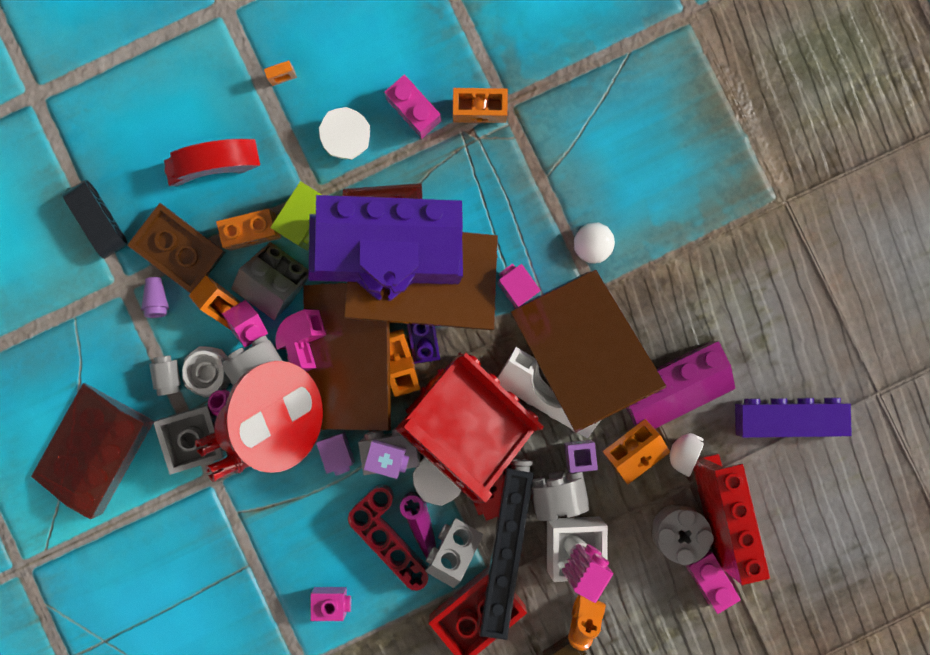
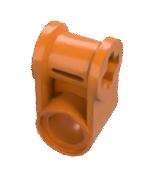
(585, 622)

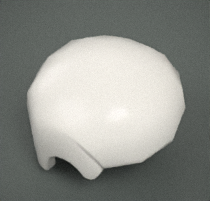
(594, 243)
(685, 453)

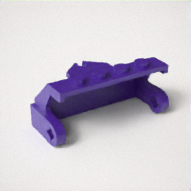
(386, 242)

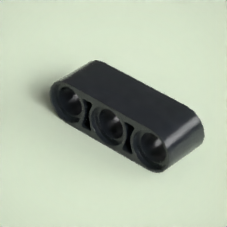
(95, 219)

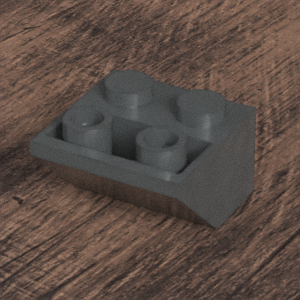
(270, 280)

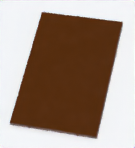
(446, 305)
(587, 351)
(349, 363)

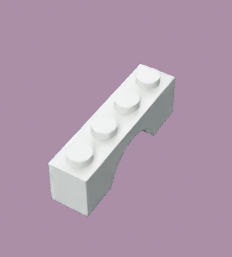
(523, 379)

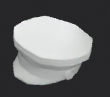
(344, 133)
(204, 371)
(433, 484)

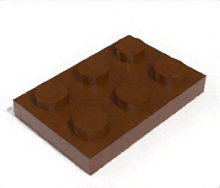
(176, 248)

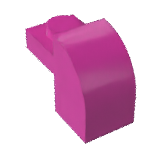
(296, 333)

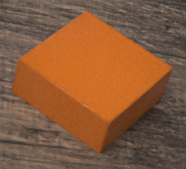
(280, 73)

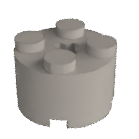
(242, 361)
(559, 495)
(692, 545)

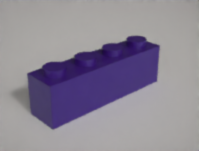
(793, 419)

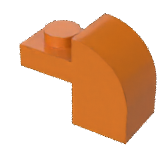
(402, 367)

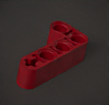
(393, 542)

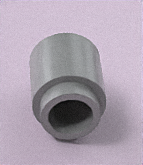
(165, 375)

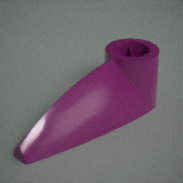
(419, 522)

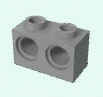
(457, 554)

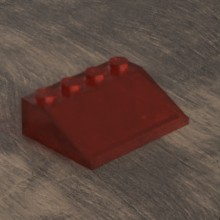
(91, 451)

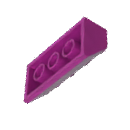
(689, 384)

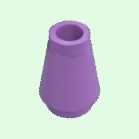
(154, 298)

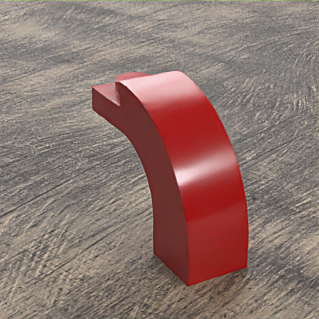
(211, 158)

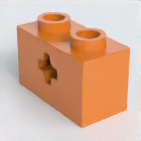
(480, 105)
(247, 229)
(636, 451)

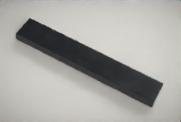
(506, 554)

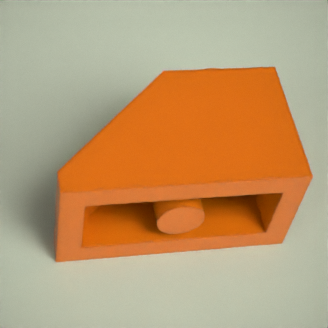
(213, 299)

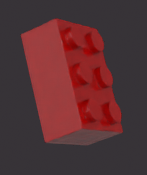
(460, 616)

